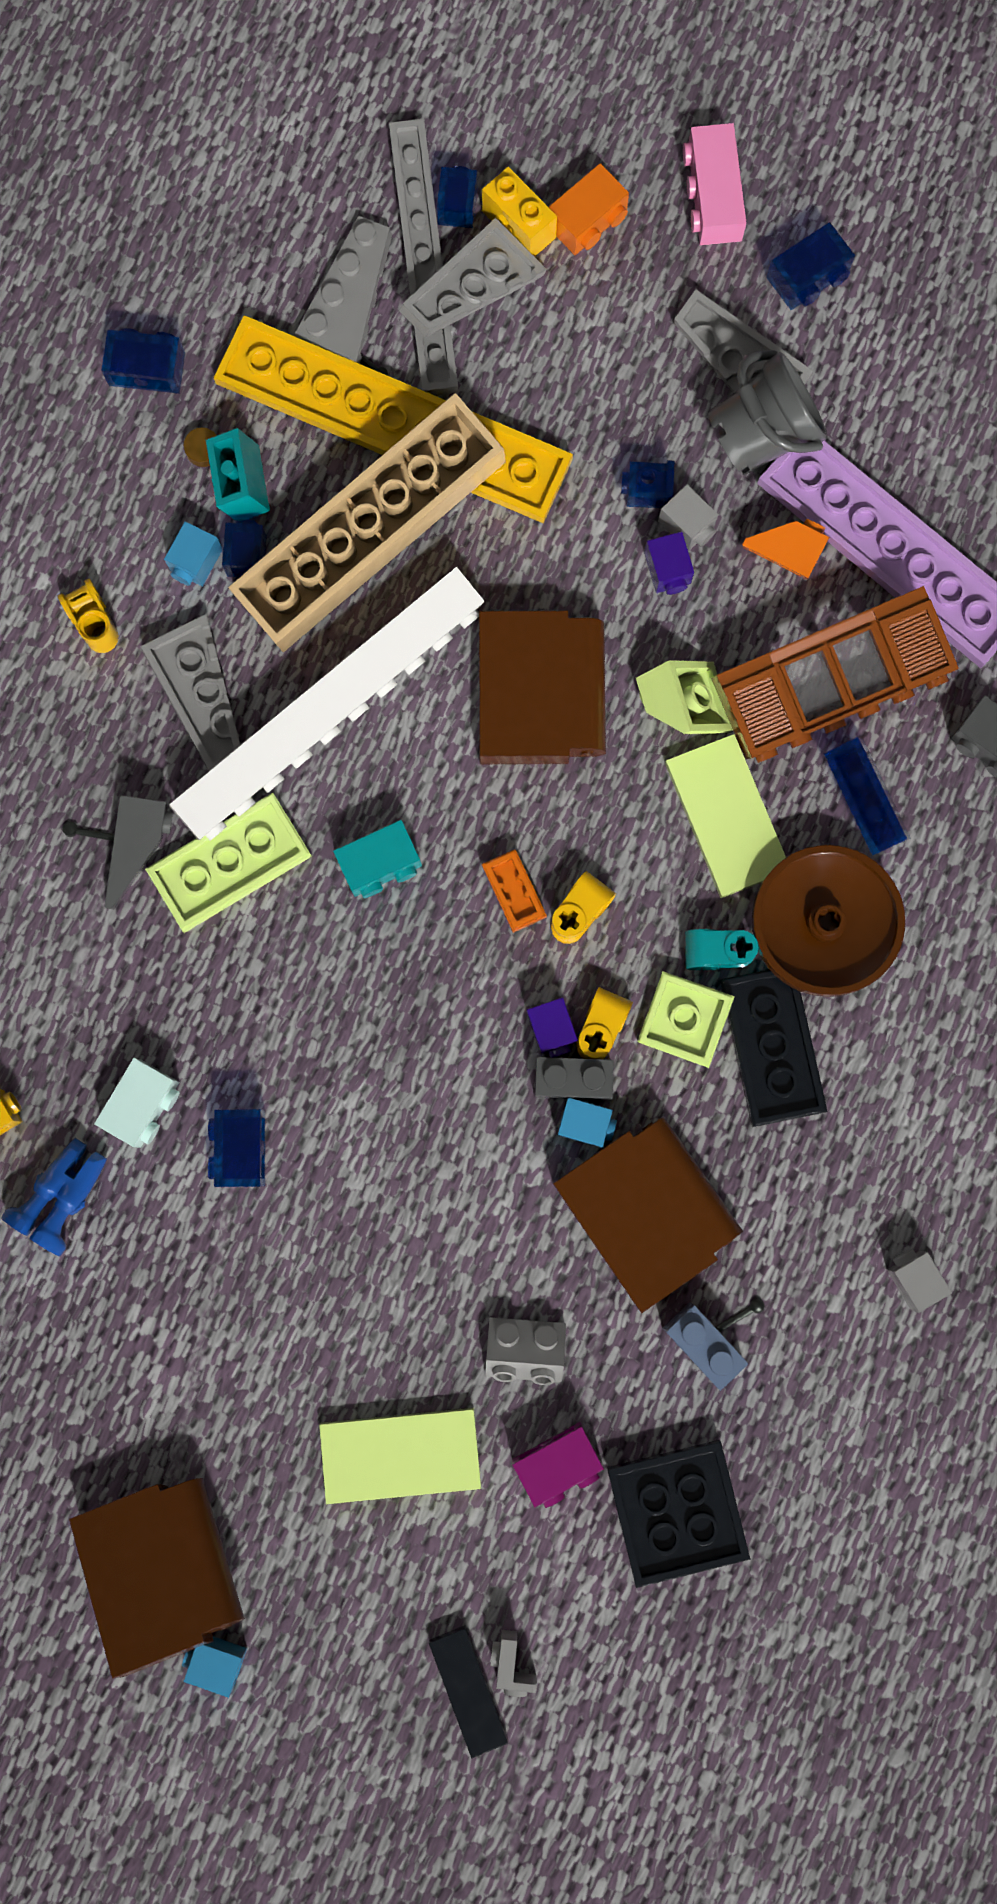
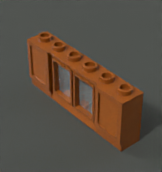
(835, 675)

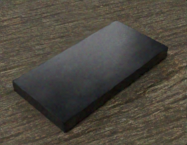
(773, 1049)

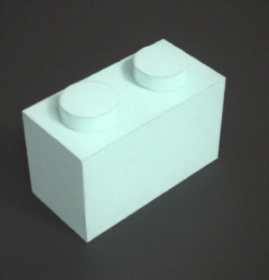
(138, 1104)

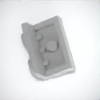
(525, 1350)

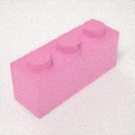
(715, 184)

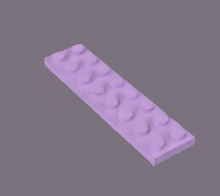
(889, 543)

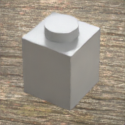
(690, 515)
(918, 1280)

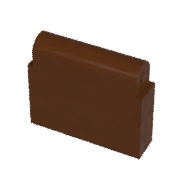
(541, 687)
(649, 1212)
(155, 1574)

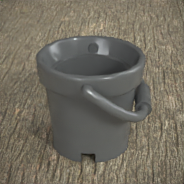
(768, 414)

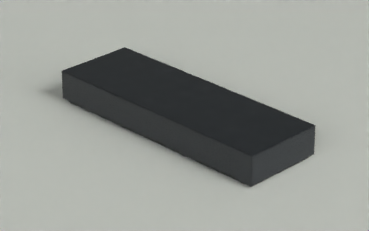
(468, 1691)

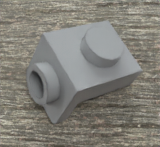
(503, 1657)

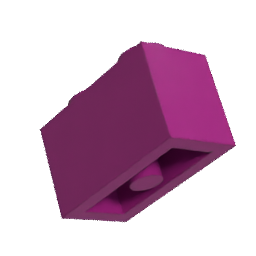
(558, 1466)

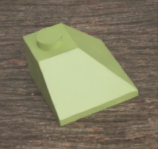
(684, 697)

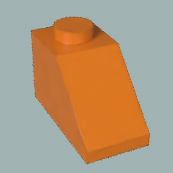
(790, 546)

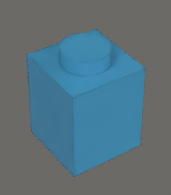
(193, 555)
(586, 1123)
(214, 1666)

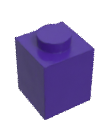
(669, 563)
(552, 1028)

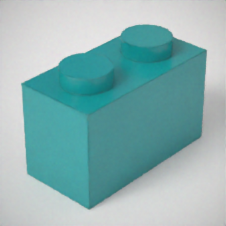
(237, 475)
(378, 859)

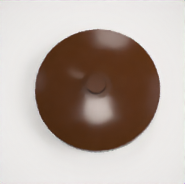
(828, 921)

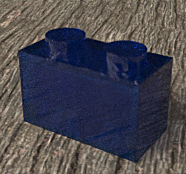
(811, 267)
(143, 360)
(237, 1148)

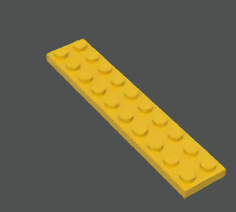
(376, 410)

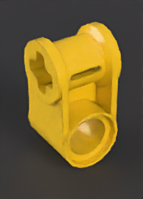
(87, 613)
(584, 903)
(605, 1020)

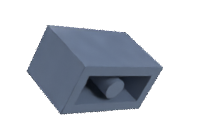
(705, 1346)

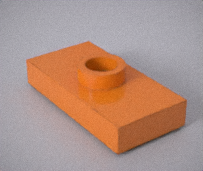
(514, 890)

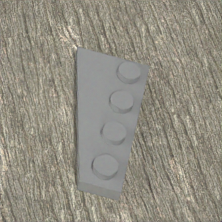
(475, 277)
(344, 301)
(726, 340)
(194, 684)

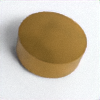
(196, 447)

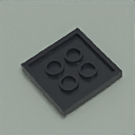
(678, 1513)

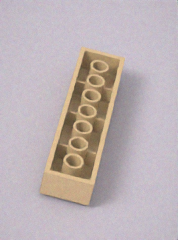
(369, 522)

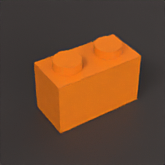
(590, 209)

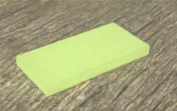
(726, 814)
(242, 858)
(400, 1456)

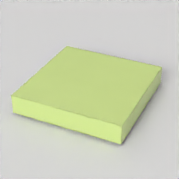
(685, 1019)

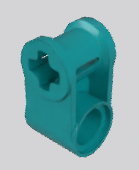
(712, 949)

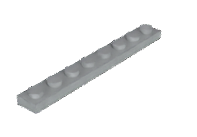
(421, 246)

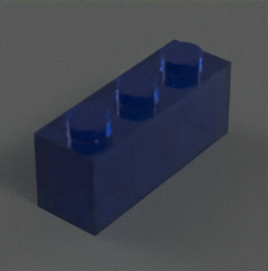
(867, 796)

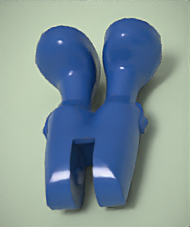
(66, 1186)

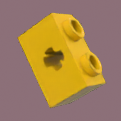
(519, 211)

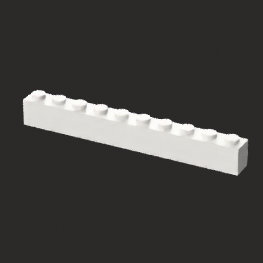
(326, 704)

